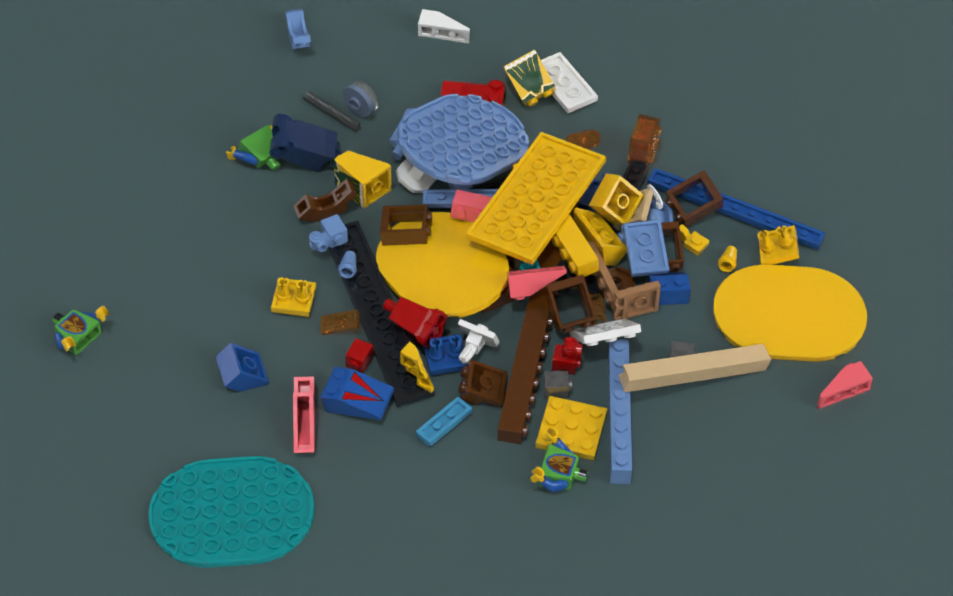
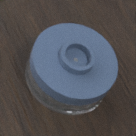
(360, 98)

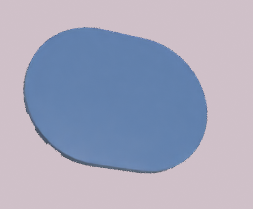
(462, 139)

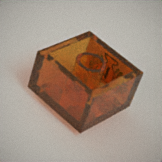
(645, 139)

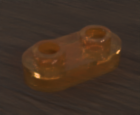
(585, 139)

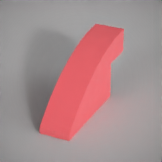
(304, 414)

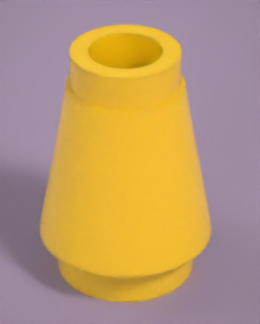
(728, 259)

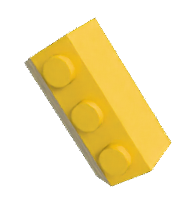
(597, 230)

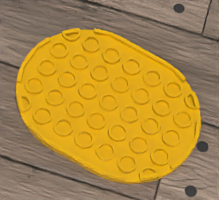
(447, 271)
(790, 311)

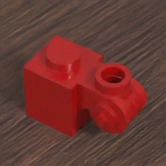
(567, 356)

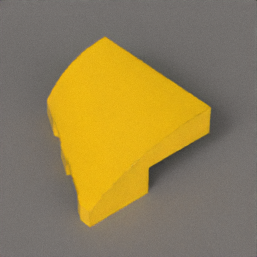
(413, 364)

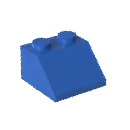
(674, 287)
(241, 368)

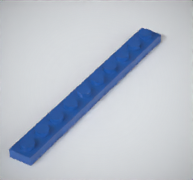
(738, 209)

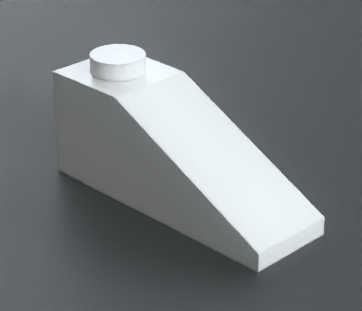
(439, 26)

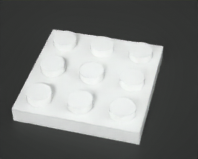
(606, 331)

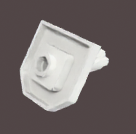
(413, 178)
(476, 338)

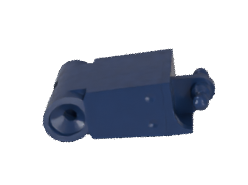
(303, 143)

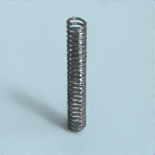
(330, 113)

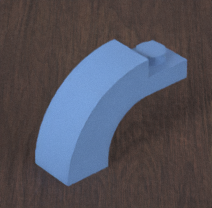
(297, 29)

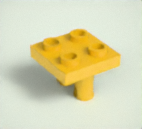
(778, 245)
(293, 297)

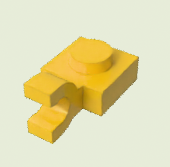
(693, 242)

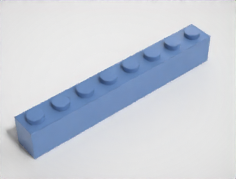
(619, 415)

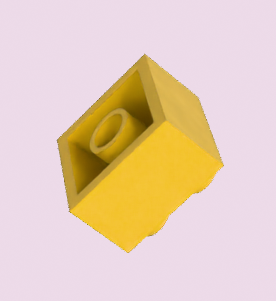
(616, 199)

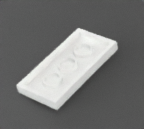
(571, 89)

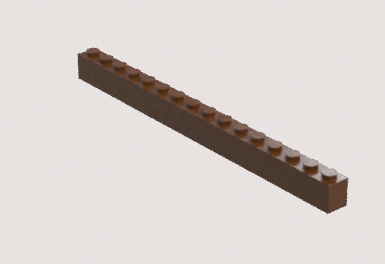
(528, 356)

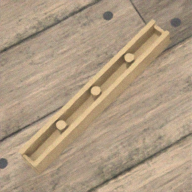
(694, 367)

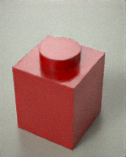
(359, 355)

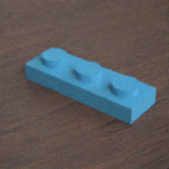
(443, 421)

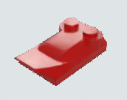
(490, 92)

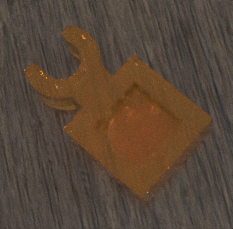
(599, 307)

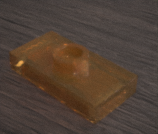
(339, 322)

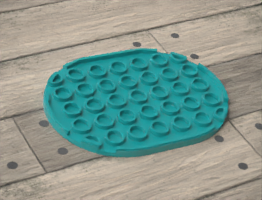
(231, 512)

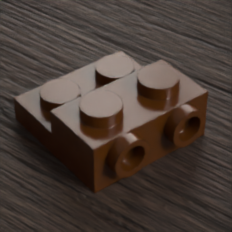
(482, 384)

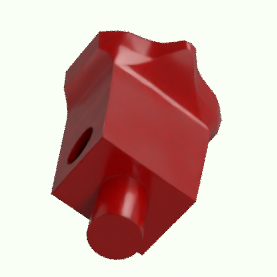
(417, 319)

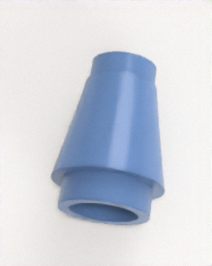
(347, 266)

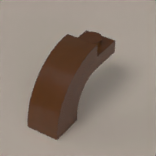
(319, 208)

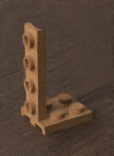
(630, 301)

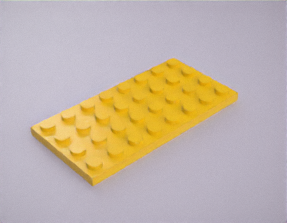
(536, 198)

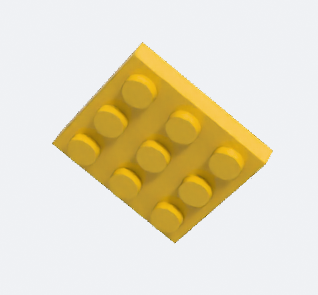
(577, 425)

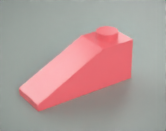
(527, 282)
(849, 382)

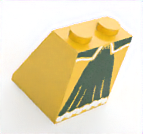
(530, 78)
(369, 176)

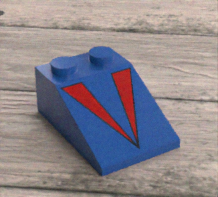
(355, 394)

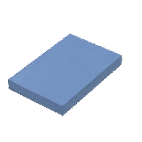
(646, 248)

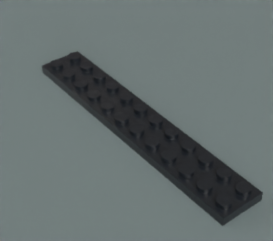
(368, 293)

